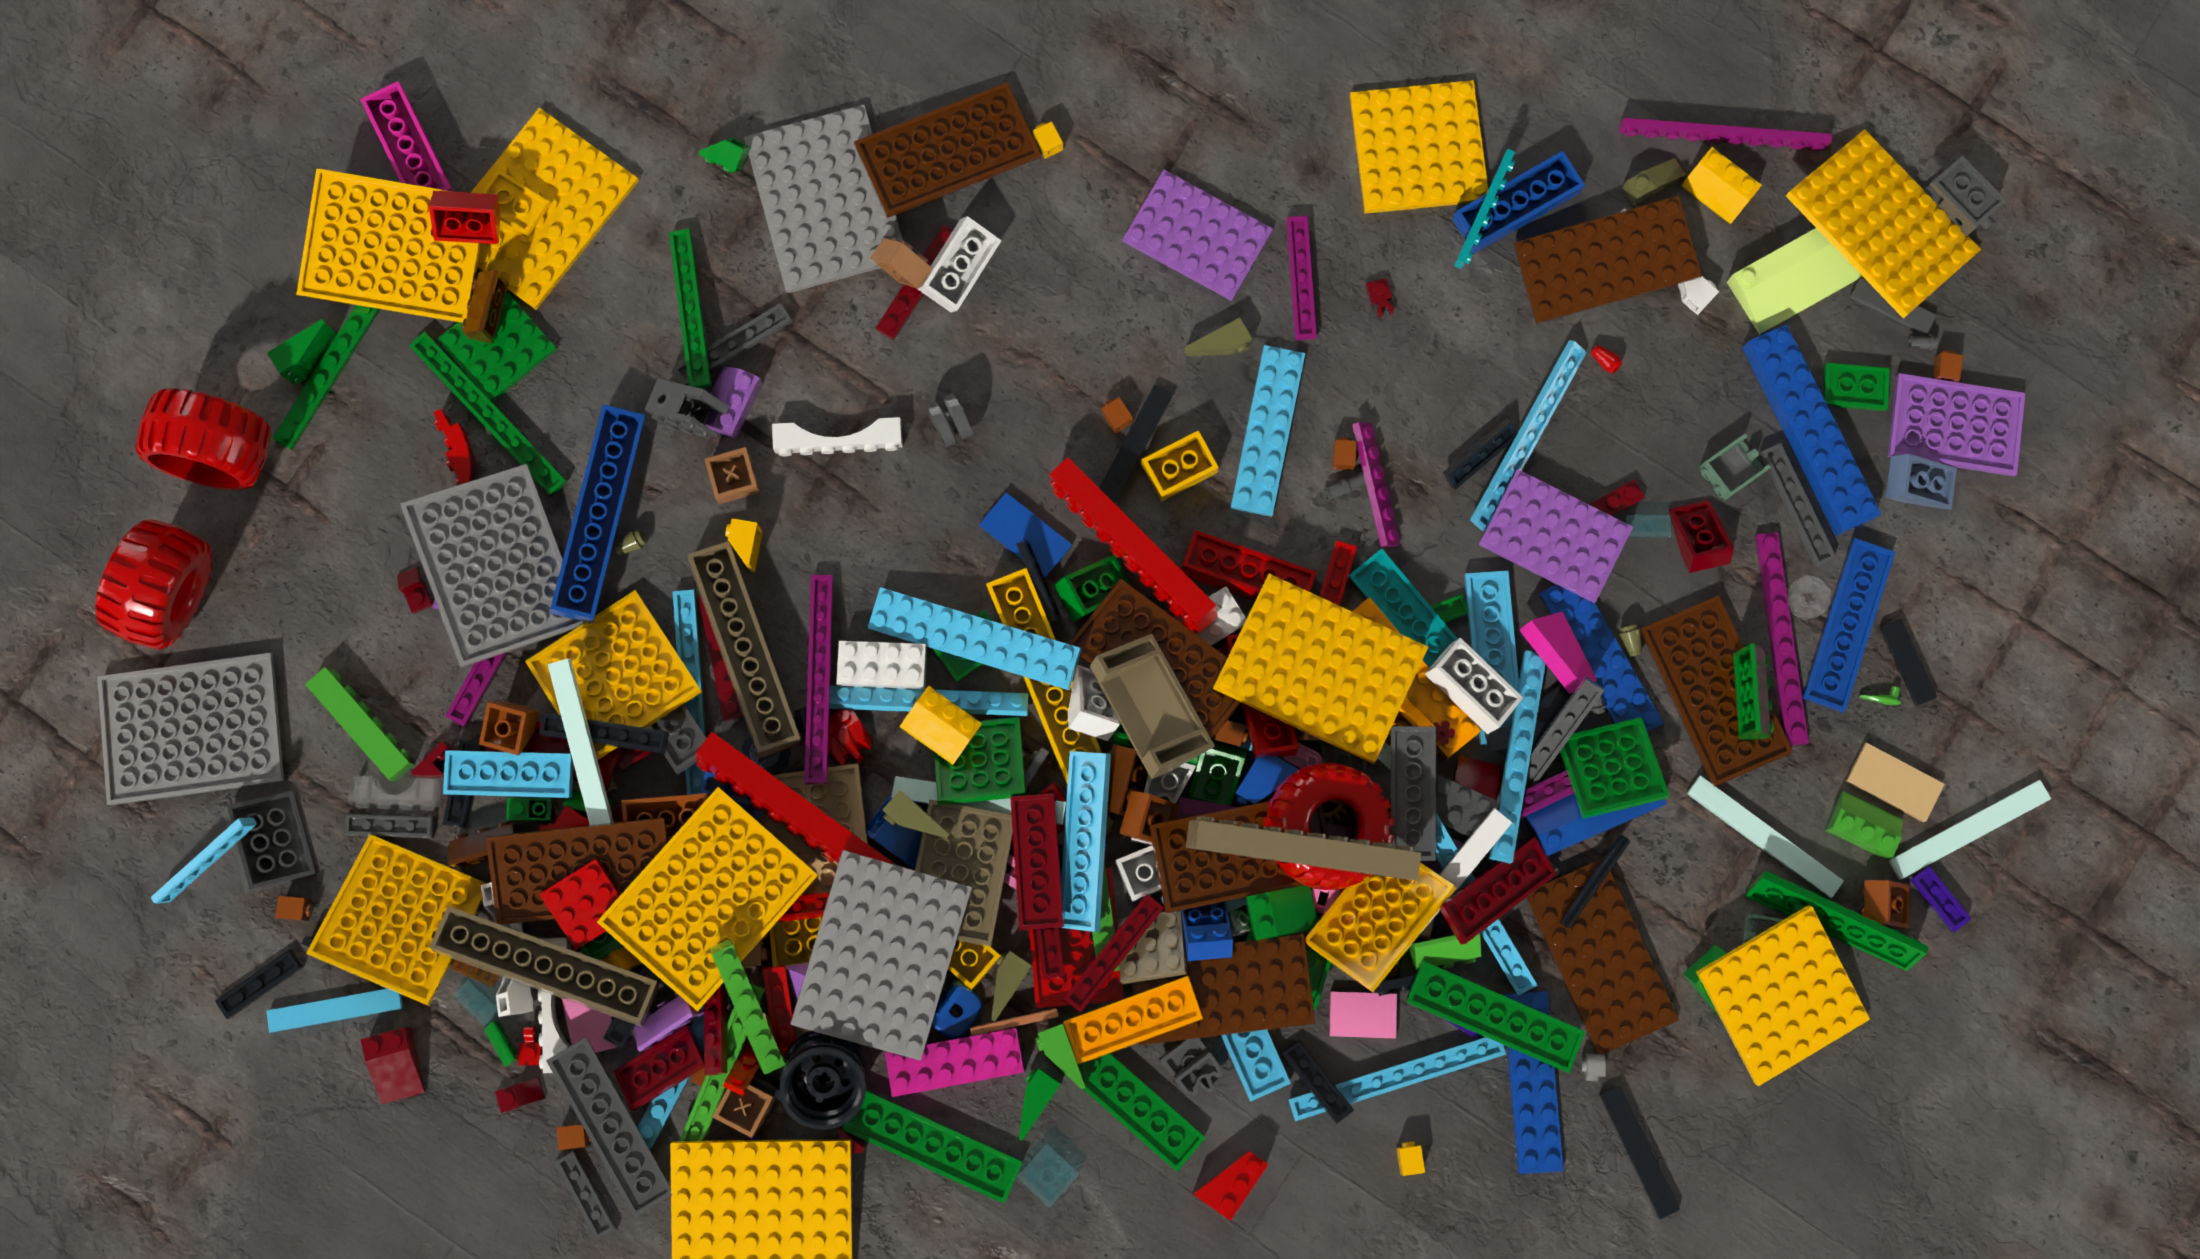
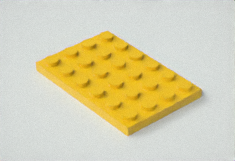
(1377, 923)

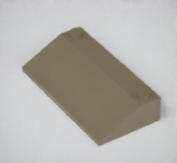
(1151, 705)

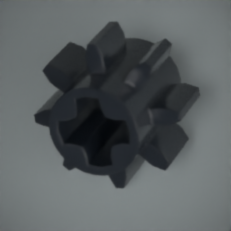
(800, 719)

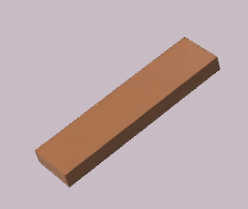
(1013, 1022)

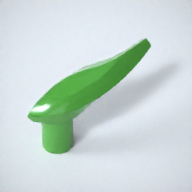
(1891, 699)

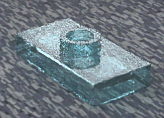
(1649, 526)
(476, 1003)

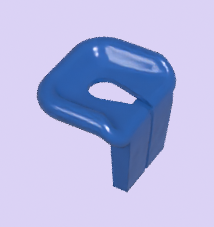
(969, 1001)

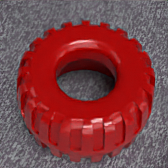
(203, 439)
(153, 584)
(1314, 785)

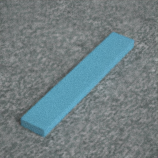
(204, 860)
(333, 1010)

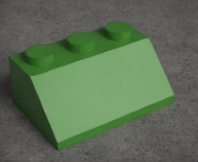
(1865, 826)
(1445, 951)

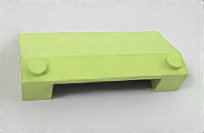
(1791, 280)

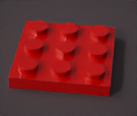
(581, 901)

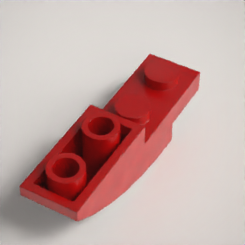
(461, 455)

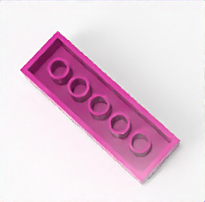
(405, 138)
(956, 1062)

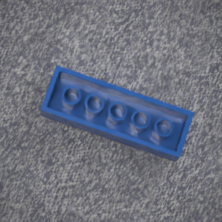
(1523, 200)

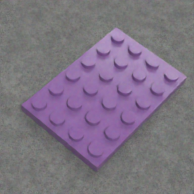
(1197, 235)
(1957, 424)
(1555, 536)

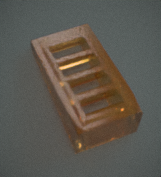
(465, 971)

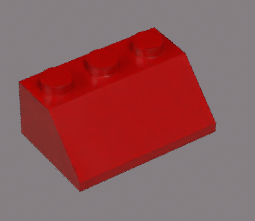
(465, 217)

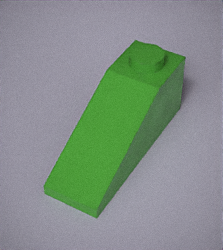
(1059, 1050)

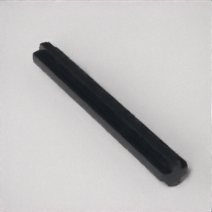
(1594, 881)

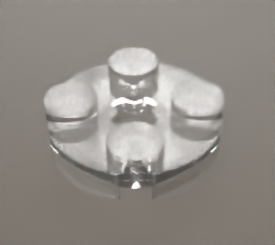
(1820, 595)

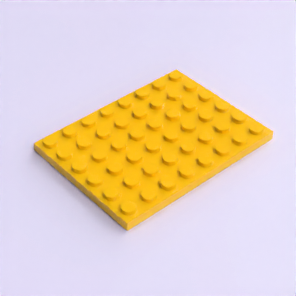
(583, 194)
(1883, 223)
(376, 249)
(1321, 668)
(706, 886)
(761, 1199)

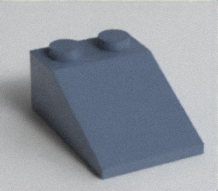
(1921, 481)

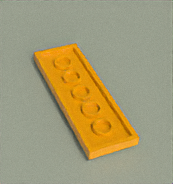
(1133, 1020)

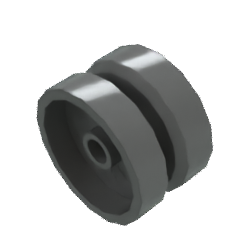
(951, 419)

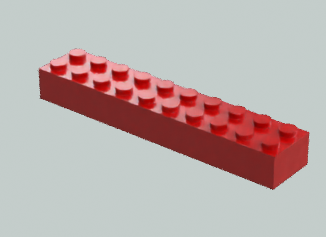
(1133, 546)
(779, 801)

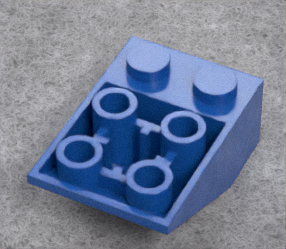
(1207, 932)

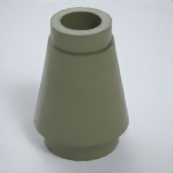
(630, 542)
(1632, 639)

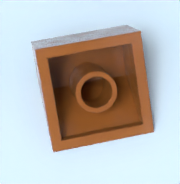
(507, 726)
(1143, 811)
(1887, 902)

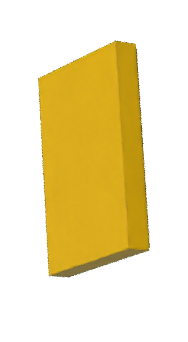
(518, 204)

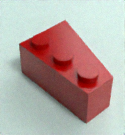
(1232, 1185)

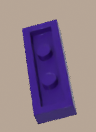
(1940, 899)

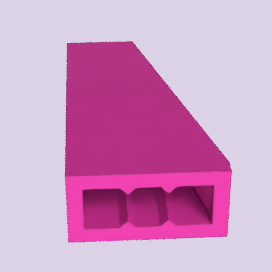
(1559, 649)

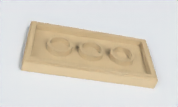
(1895, 782)

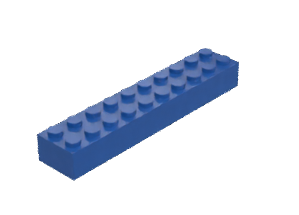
(1811, 430)
(597, 514)

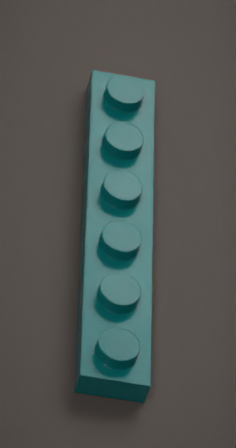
(1489, 202)

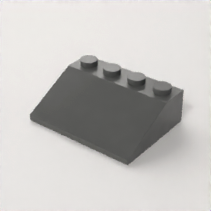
(277, 845)

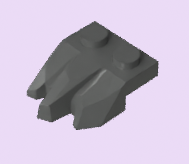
(1191, 1065)

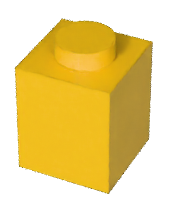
(1047, 139)
(1410, 1159)

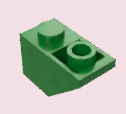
(727, 153)
(529, 809)

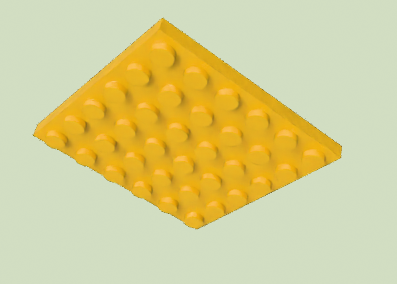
(1418, 146)
(621, 668)
(390, 916)
(1783, 995)

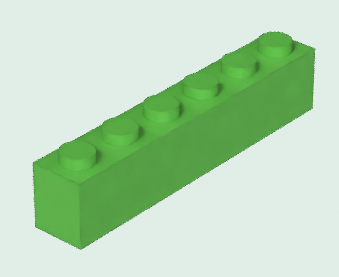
(360, 724)
(747, 1006)

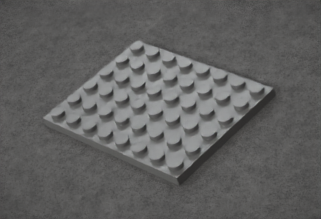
(819, 198)
(489, 563)
(190, 729)
(881, 955)

